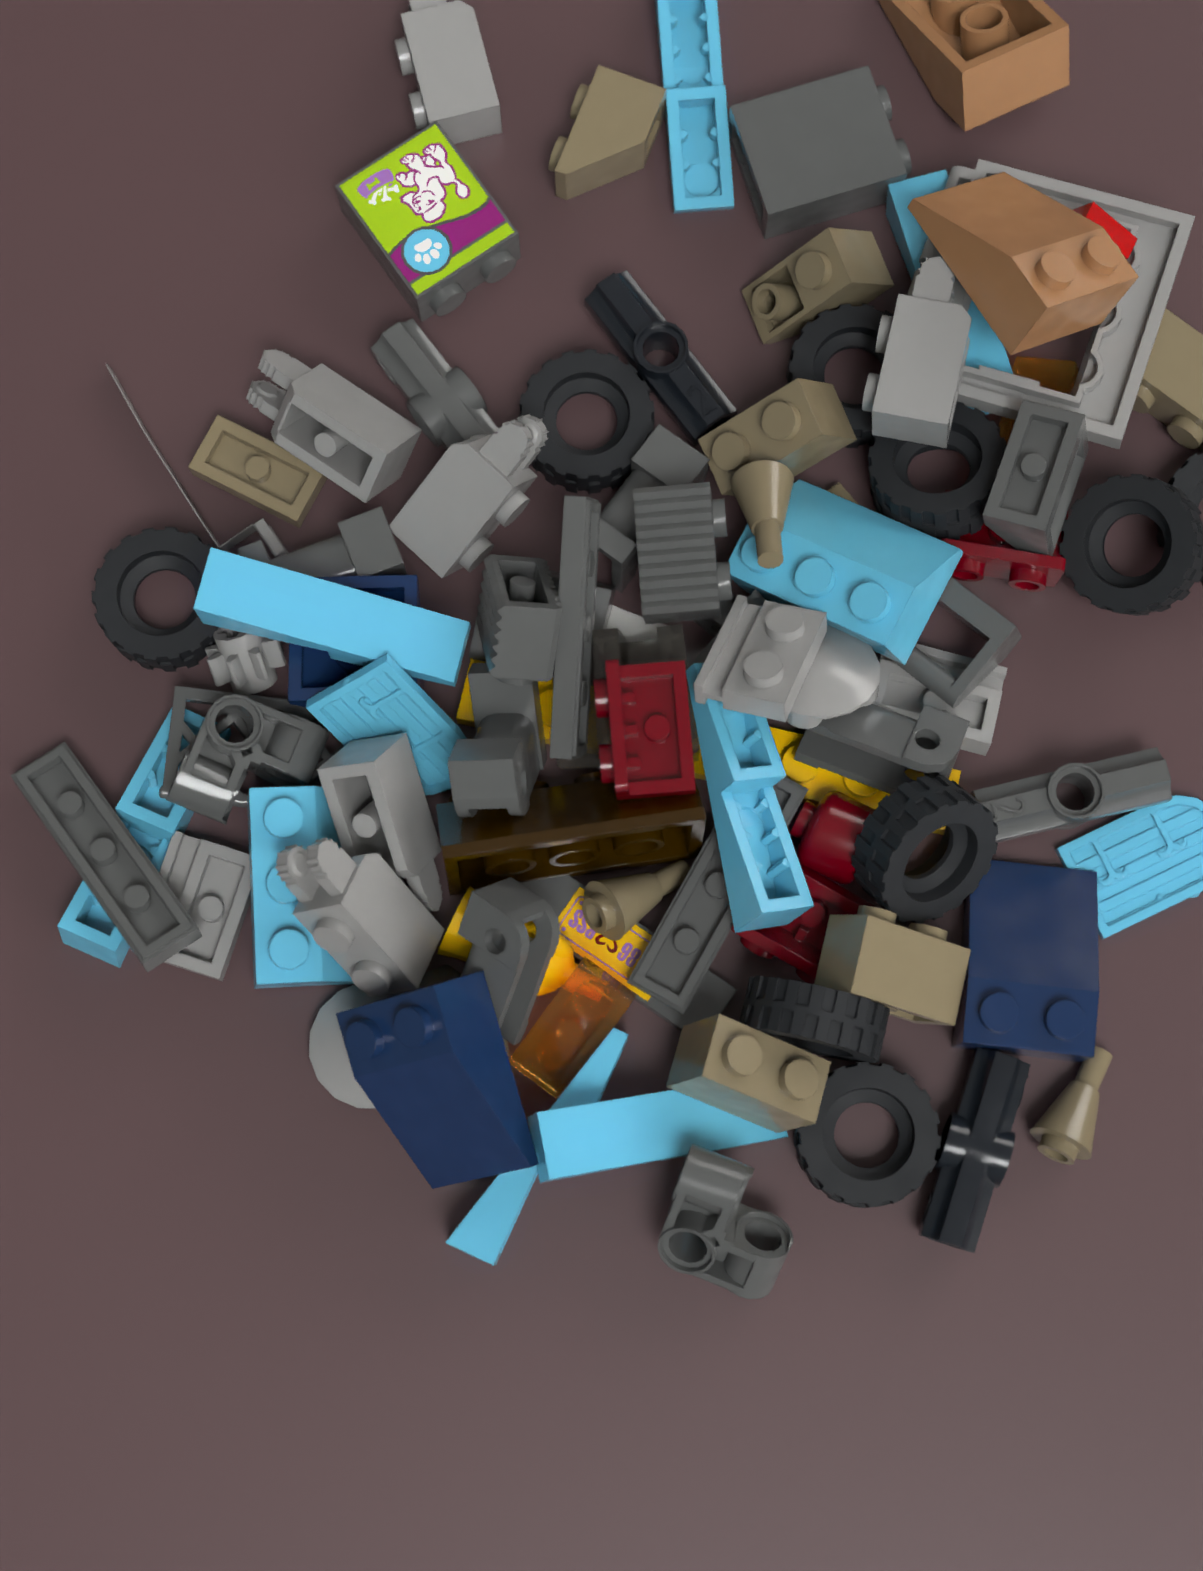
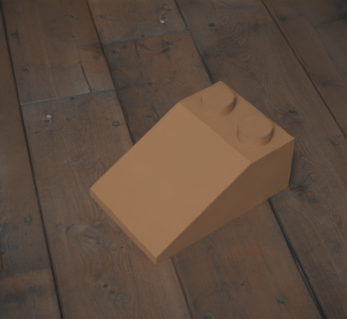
(983, 53)
(1025, 259)

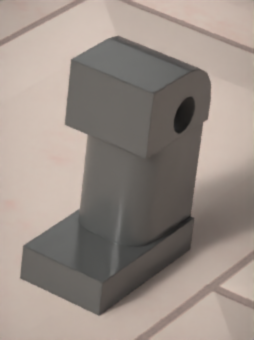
(659, 462)
(360, 549)
(881, 744)
(506, 752)
(504, 951)

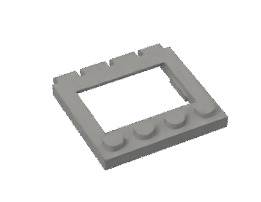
(1117, 346)

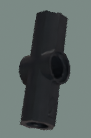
(640, 328)
(974, 1149)

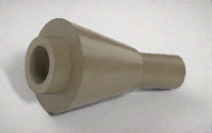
(764, 497)
(621, 902)
(1069, 1123)

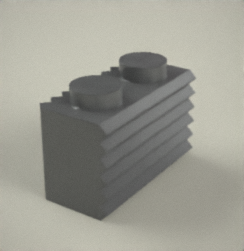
(679, 552)
(518, 619)

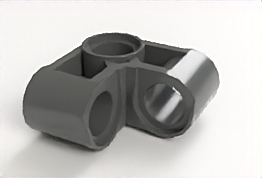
(277, 749)
(716, 1234)

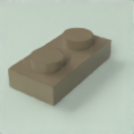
(257, 471)

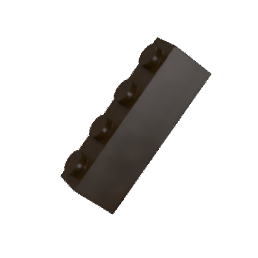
(569, 833)

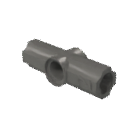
(437, 396)
(1107, 787)

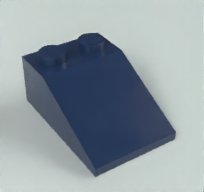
(1031, 963)
(442, 1079)

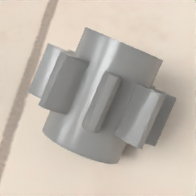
(244, 661)

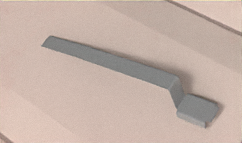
(260, 526)

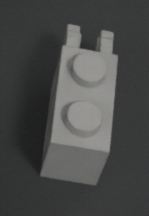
(449, 69)
(922, 361)
(333, 425)
(469, 495)
(384, 810)
(361, 915)

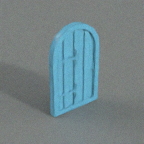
(389, 702)
(1142, 861)

